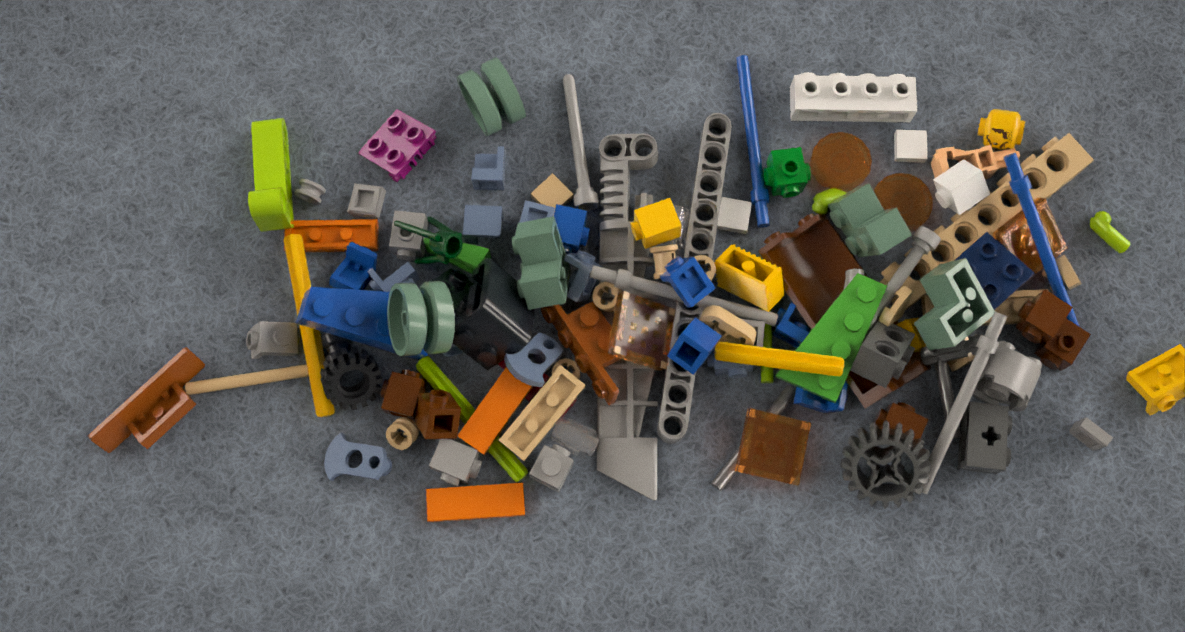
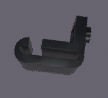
(494, 317)

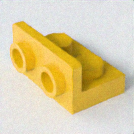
(1161, 380)

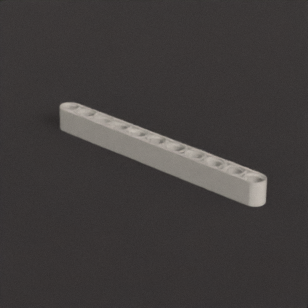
(697, 231)

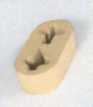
(728, 326)

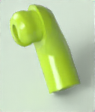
(824, 198)
(1101, 226)

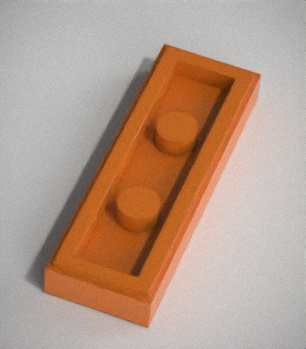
(336, 234)
(494, 412)
(475, 502)

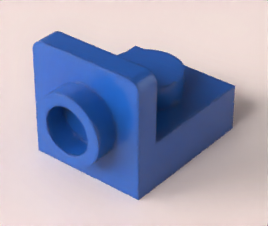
(688, 280)
(790, 332)

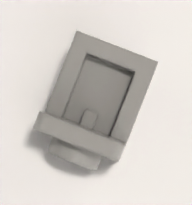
(272, 339)

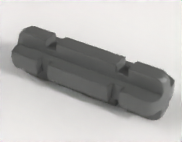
(961, 350)

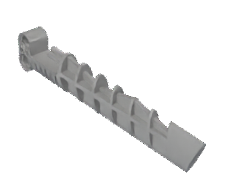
(621, 449)

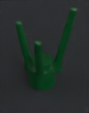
(444, 243)

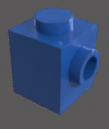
(572, 228)
(694, 346)

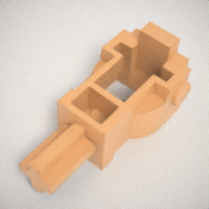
(981, 158)

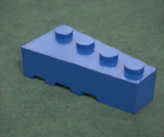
(350, 315)

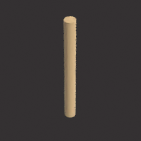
(246, 379)

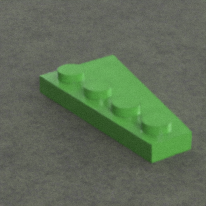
(838, 335)

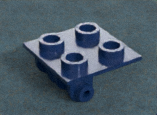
(996, 269)

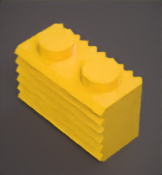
(749, 277)

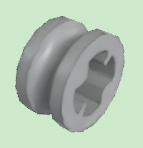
(310, 191)

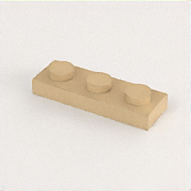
(542, 413)

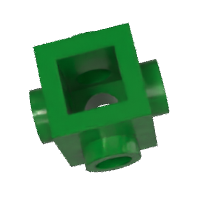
(787, 172)

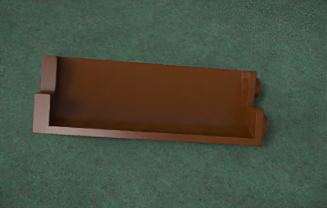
(814, 277)

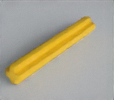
(779, 358)

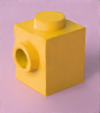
(656, 223)

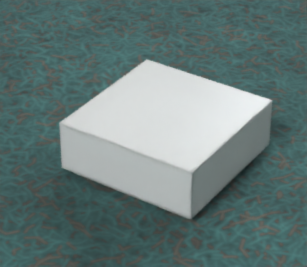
(910, 146)
(734, 215)

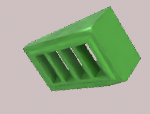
(468, 258)

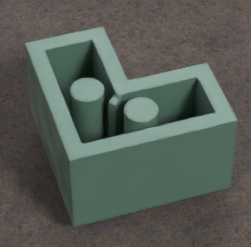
(866, 223)
(543, 265)
(957, 303)

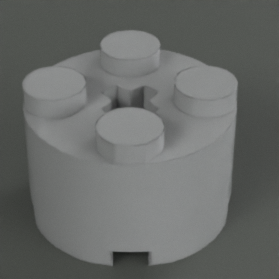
(1008, 378)

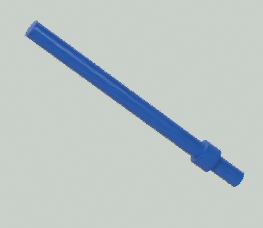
(1020, 185)
(759, 194)

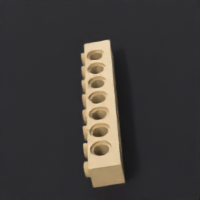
(1067, 158)

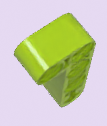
(272, 200)

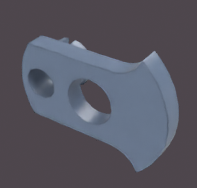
(545, 352)
(338, 456)

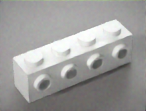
(853, 98)

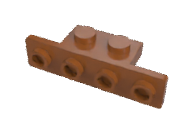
(588, 337)
(152, 407)

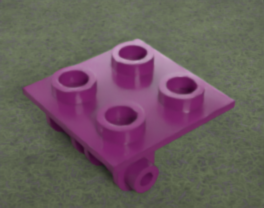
(398, 143)

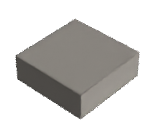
(366, 201)
(1090, 434)

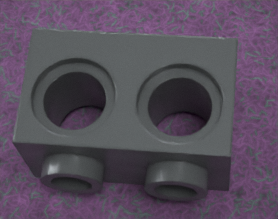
(884, 354)

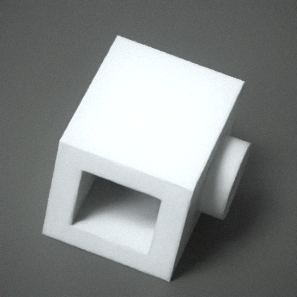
(961, 187)

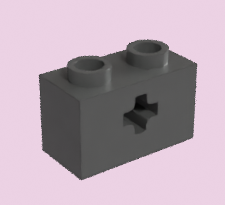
(973, 449)

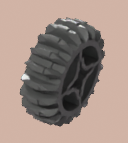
(872, 486)

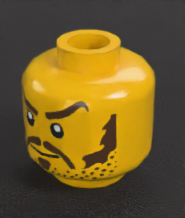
(1002, 129)

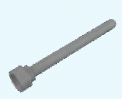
(585, 195)
(924, 241)

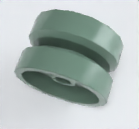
(491, 96)
(420, 318)

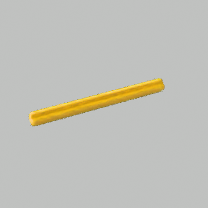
(310, 337)

